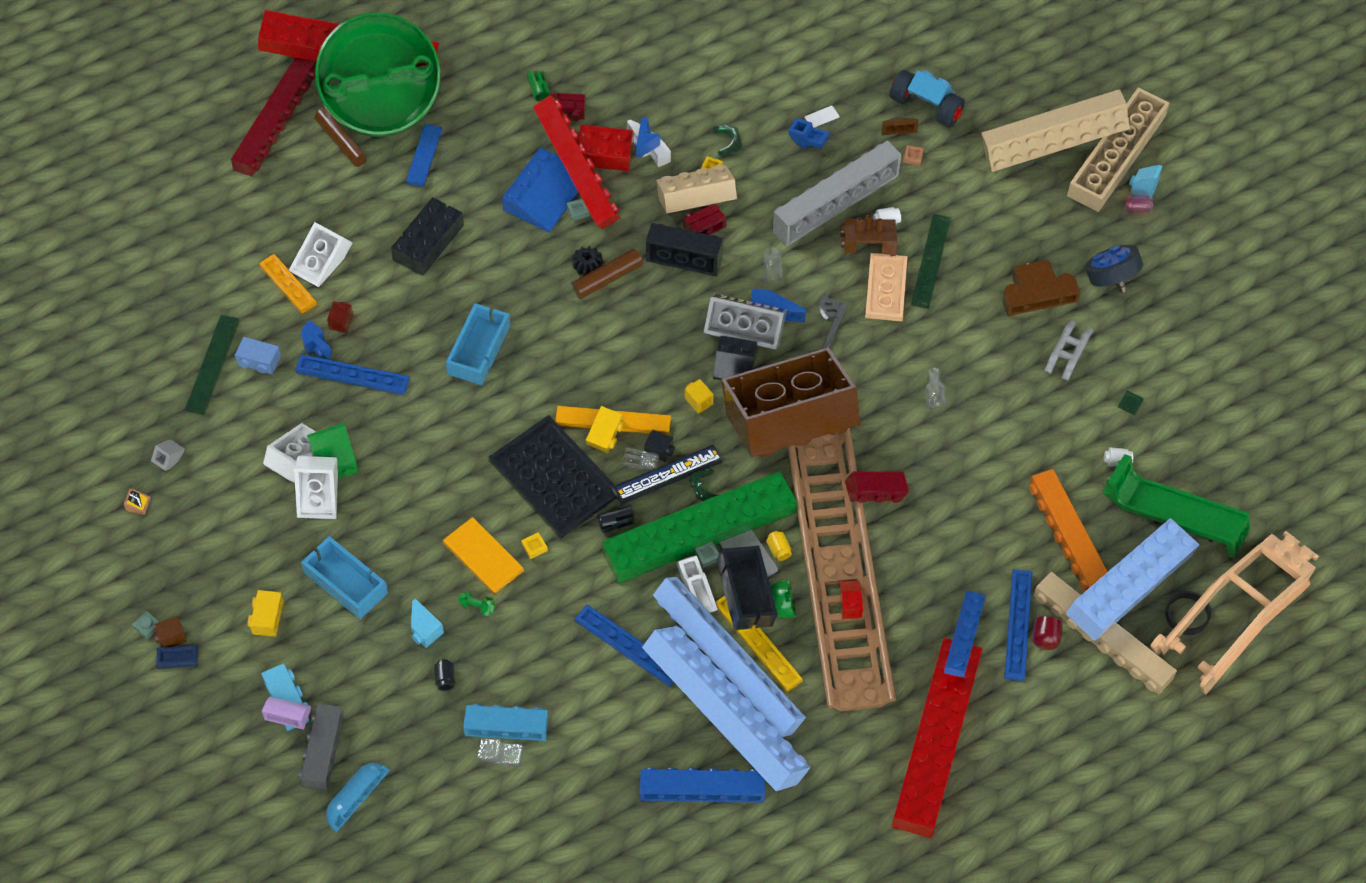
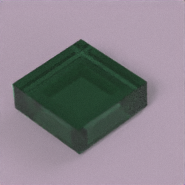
(1130, 402)

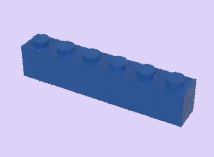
(702, 785)

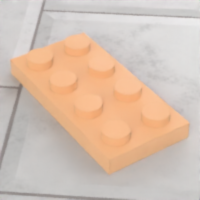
(886, 287)

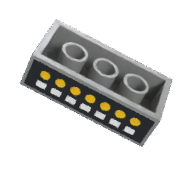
(745, 320)

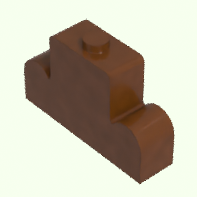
(1038, 289)

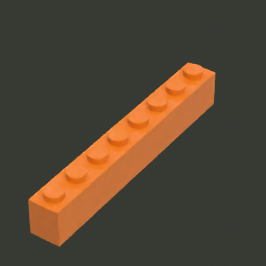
(1067, 528)

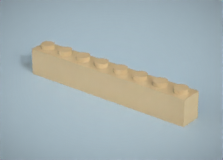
(1115, 642)

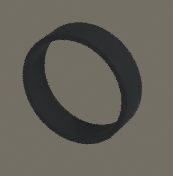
(1191, 595)

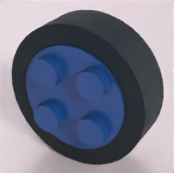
(1114, 266)

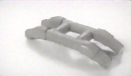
(1073, 358)

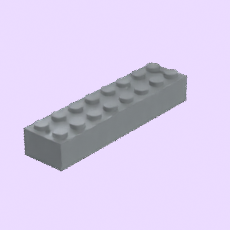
(836, 193)

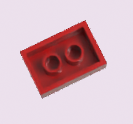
(608, 146)

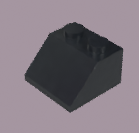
(734, 357)

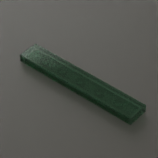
(931, 261)
(212, 364)

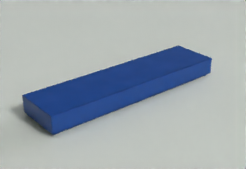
(424, 155)

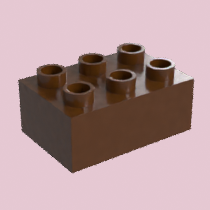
(791, 402)

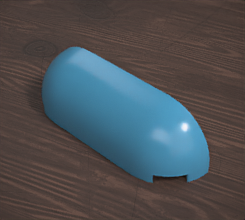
(354, 793)

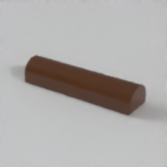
(340, 137)
(607, 273)

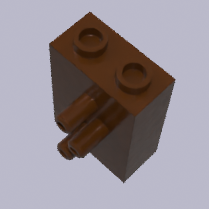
(869, 231)

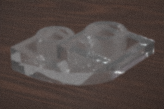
(499, 753)

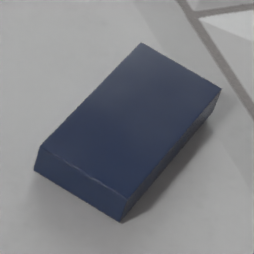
(177, 656)

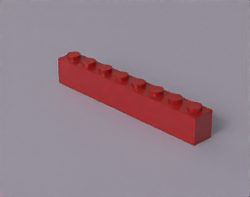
(576, 162)

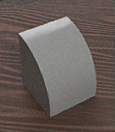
(167, 454)

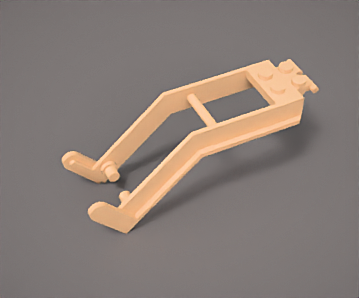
(1286, 555)

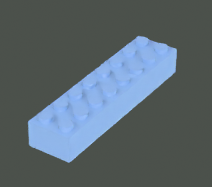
(1132, 579)

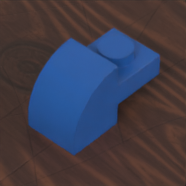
(806, 135)
(314, 340)

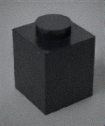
(659, 444)

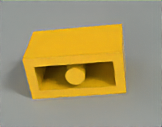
(605, 429)
(266, 613)

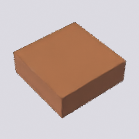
(913, 155)

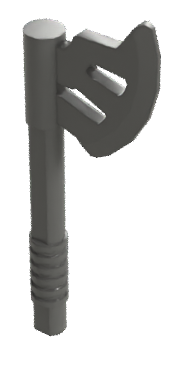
(834, 306)

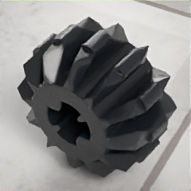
(586, 260)

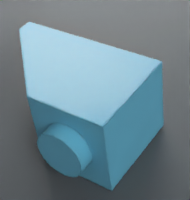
(1145, 181)
(424, 625)

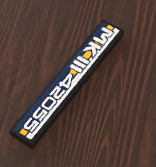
(667, 474)

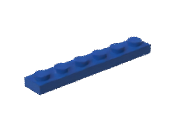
(964, 634)

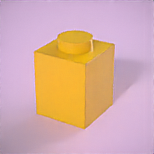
(699, 396)

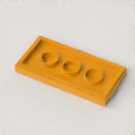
(483, 555)

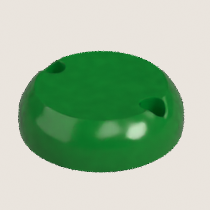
(378, 74)

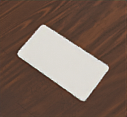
(822, 116)

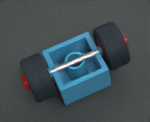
(931, 90)

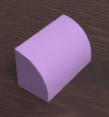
(286, 712)

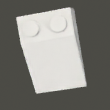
(319, 255)
(283, 452)
(316, 487)

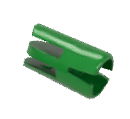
(538, 85)

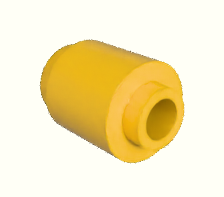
(779, 545)

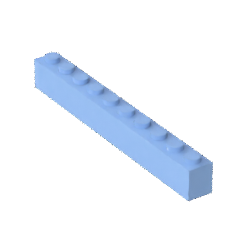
(728, 656)

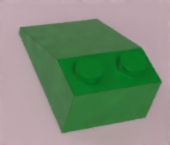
(334, 443)

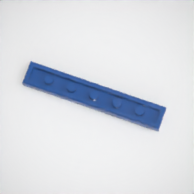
(352, 374)
(1018, 625)
(620, 641)

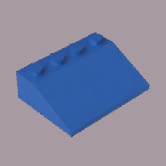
(541, 191)

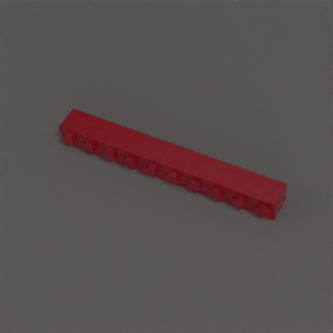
(274, 116)

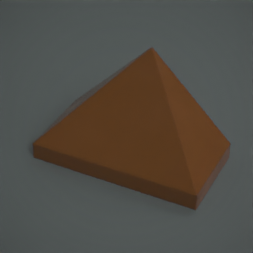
(899, 126)

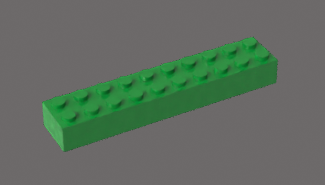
(708, 521)

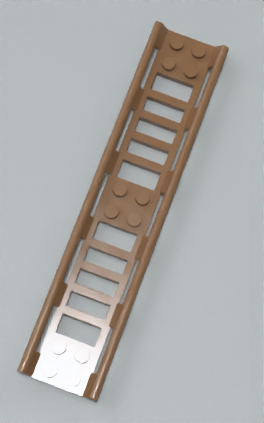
(855, 687)

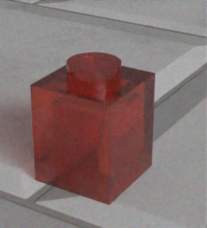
(340, 317)

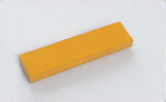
(288, 283)

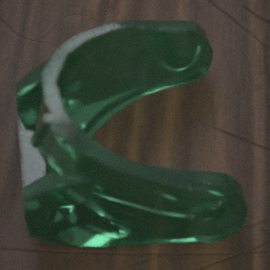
(733, 133)
(700, 492)

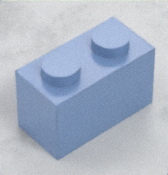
(257, 355)

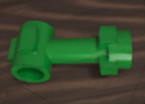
(487, 604)

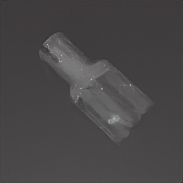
(935, 389)

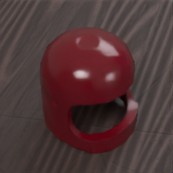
(1047, 632)

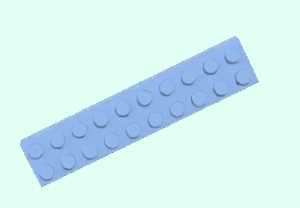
(726, 708)

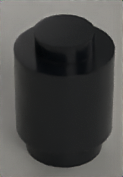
(444, 675)

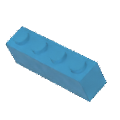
(506, 722)

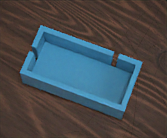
(478, 344)
(344, 577)

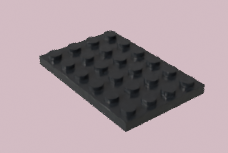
(554, 476)

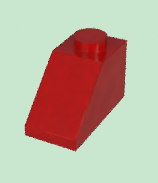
(851, 599)

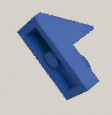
(646, 140)

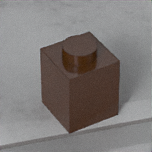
(169, 632)

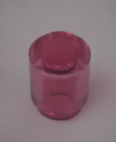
(1139, 204)

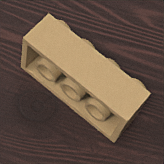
(696, 189)

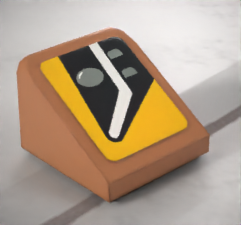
(136, 502)

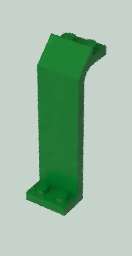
(1188, 510)

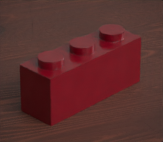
(877, 486)

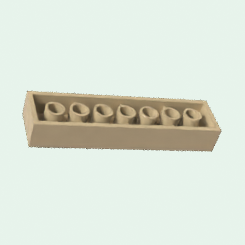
(1055, 130)
(1117, 151)

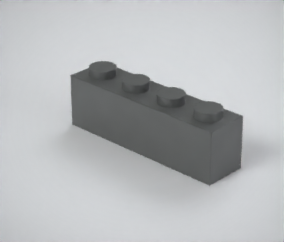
(322, 746)

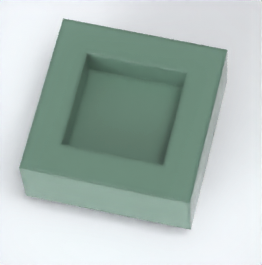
(577, 209)
(707, 554)
(145, 625)

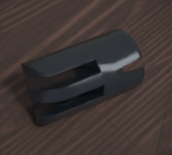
(616, 519)

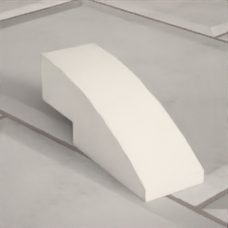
(660, 155)
(697, 582)

